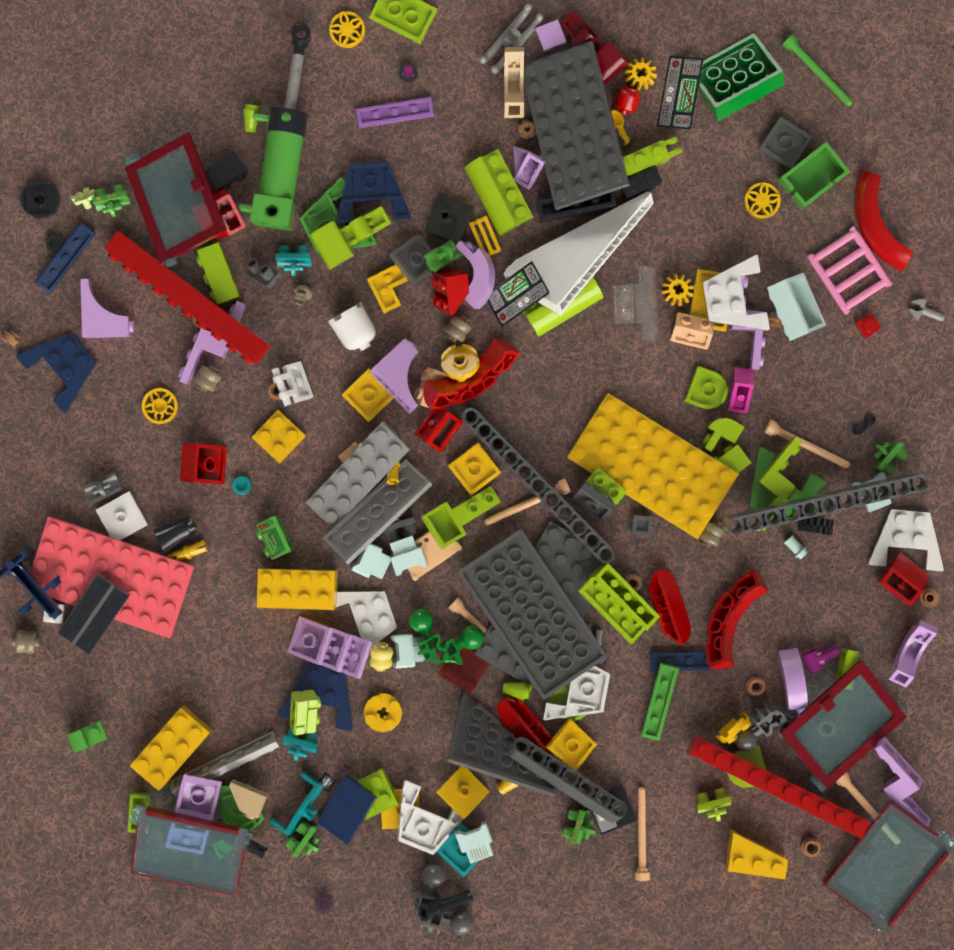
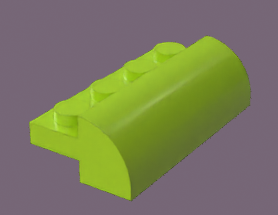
(498, 192)
(544, 319)
(618, 602)

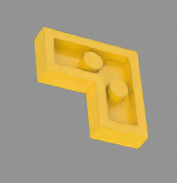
(382, 287)

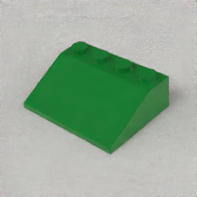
(739, 77)

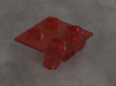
(466, 674)

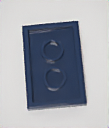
(347, 809)

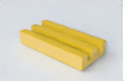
(479, 221)

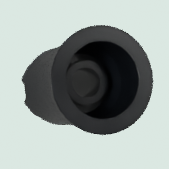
(175, 533)

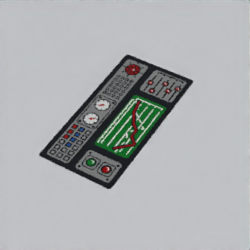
(680, 92)
(517, 294)

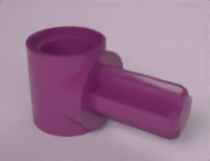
(815, 659)

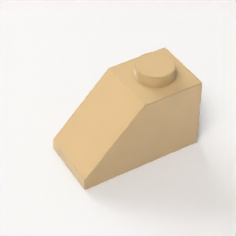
(248, 799)

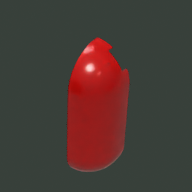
(669, 606)
(523, 722)

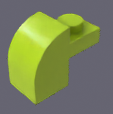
(724, 428)

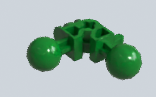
(470, 638)

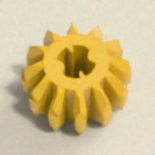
(637, 68)
(683, 287)

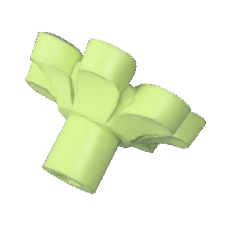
(84, 197)

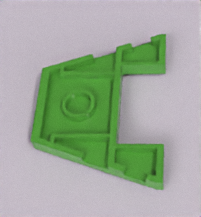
(324, 212)
(761, 497)
(231, 813)

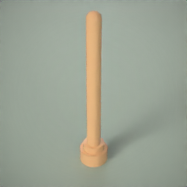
(774, 429)
(562, 487)
(458, 607)
(845, 782)
(642, 872)

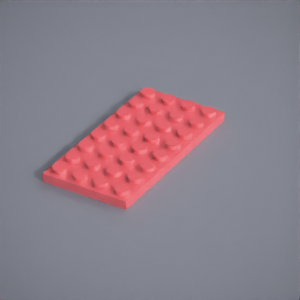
(79, 554)

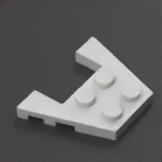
(726, 298)
(908, 530)
(370, 613)
(585, 696)
(420, 827)

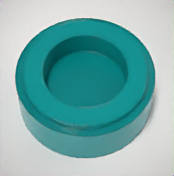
(241, 485)

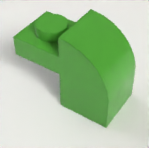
(87, 736)

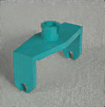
(304, 810)

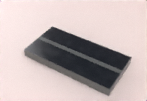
(94, 613)

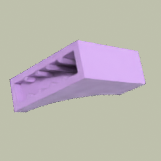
(98, 321)
(393, 371)

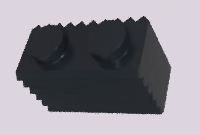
(642, 182)

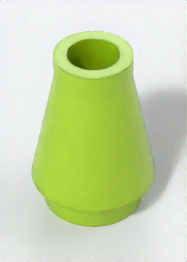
(250, 124)
(517, 689)

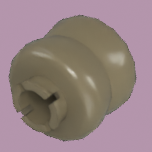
(457, 328)
(207, 378)
(711, 534)
(25, 641)

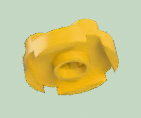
(460, 371)
(373, 718)
(729, 732)

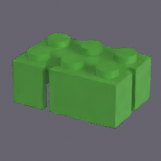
(813, 176)

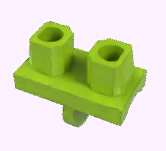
(705, 805)

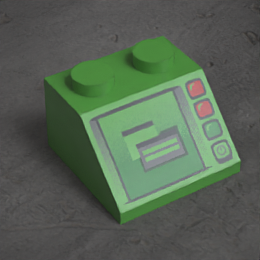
(274, 537)

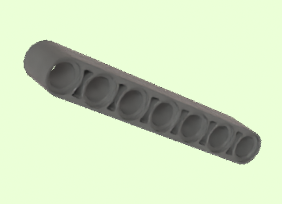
(558, 780)

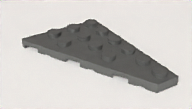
(483, 746)

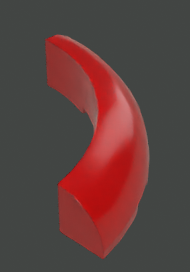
(872, 226)
(447, 391)
(727, 615)

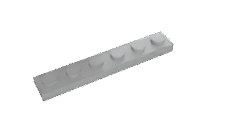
(230, 760)

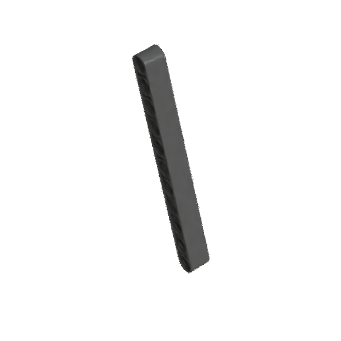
(530, 480)
(835, 504)

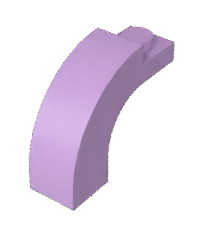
(484, 274)
(910, 651)
(793, 680)

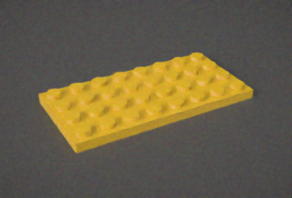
(653, 465)

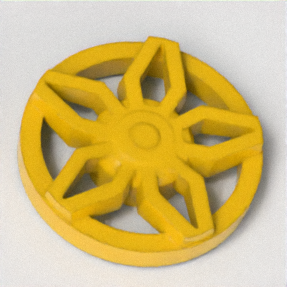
(347, 29)
(762, 200)
(159, 406)

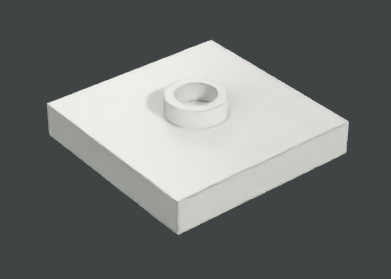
(122, 516)

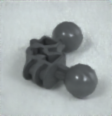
(748, 738)
(433, 877)

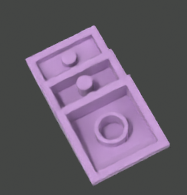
(329, 647)
(197, 797)

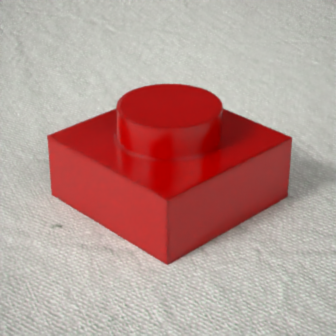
(868, 325)

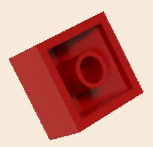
(203, 463)

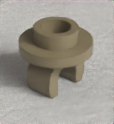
(302, 294)

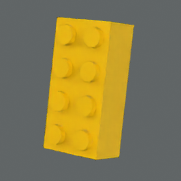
(297, 588)
(171, 748)

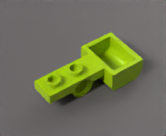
(335, 243)
(447, 523)

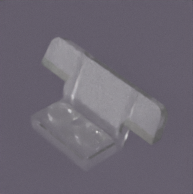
(638, 304)

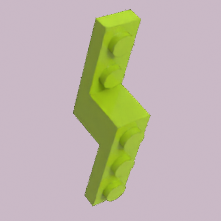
(774, 481)

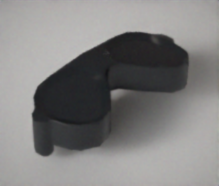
(868, 422)

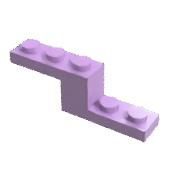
(758, 339)
(206, 342)
(903, 783)

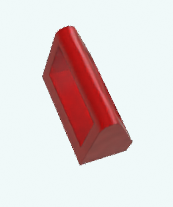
(432, 426)

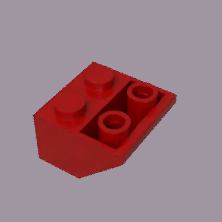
(229, 213)
(450, 289)
(903, 579)

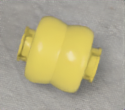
(381, 656)

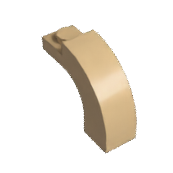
(514, 82)

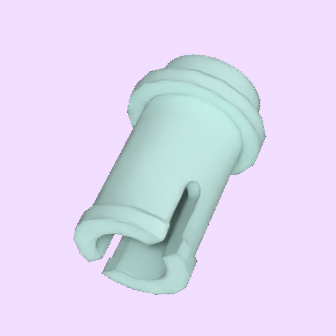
(797, 548)

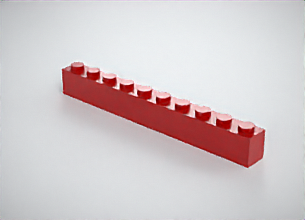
(187, 297)
(777, 786)

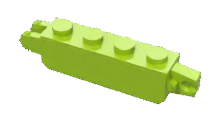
(649, 156)

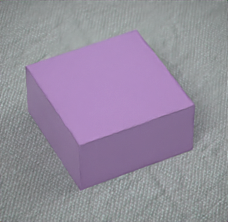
(550, 36)

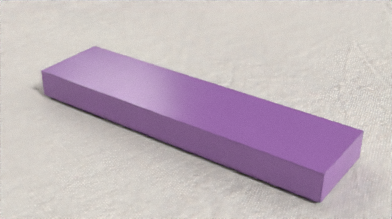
(395, 112)

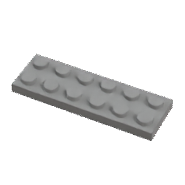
(358, 475)
(376, 512)

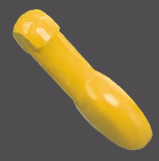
(619, 122)

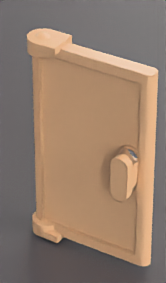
(432, 554)

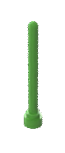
(792, 44)

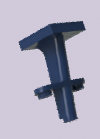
(38, 593)

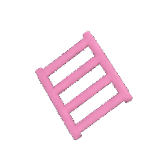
(825, 274)

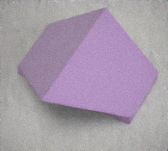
(527, 167)

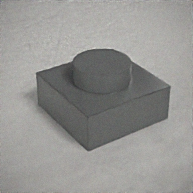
(642, 525)

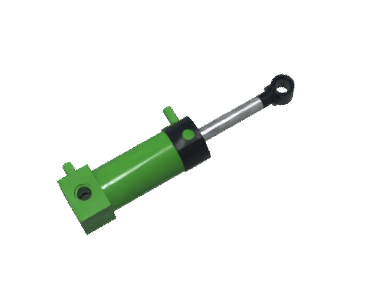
(282, 149)

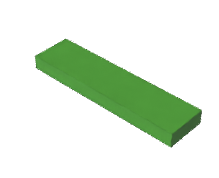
(659, 701)

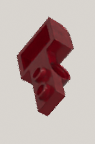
(609, 55)

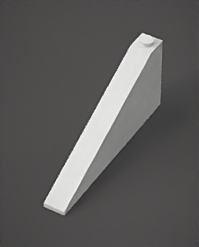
(577, 255)

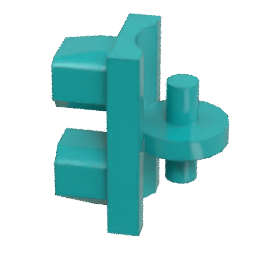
(293, 261)
(307, 745)

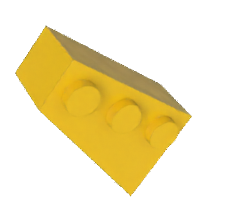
(753, 858)

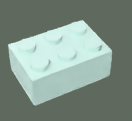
(796, 306)

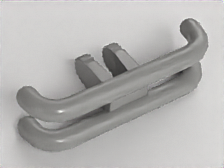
(512, 37)

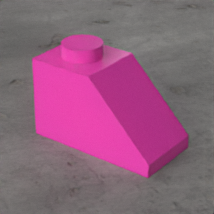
(741, 390)

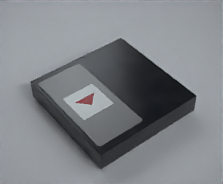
(605, 826)

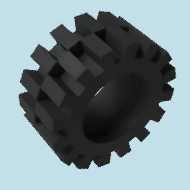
(816, 525)

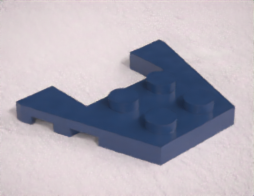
(371, 183)
(68, 360)
(330, 687)

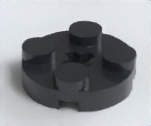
(32, 191)

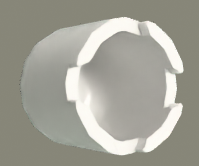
(354, 328)

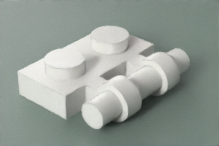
(297, 383)

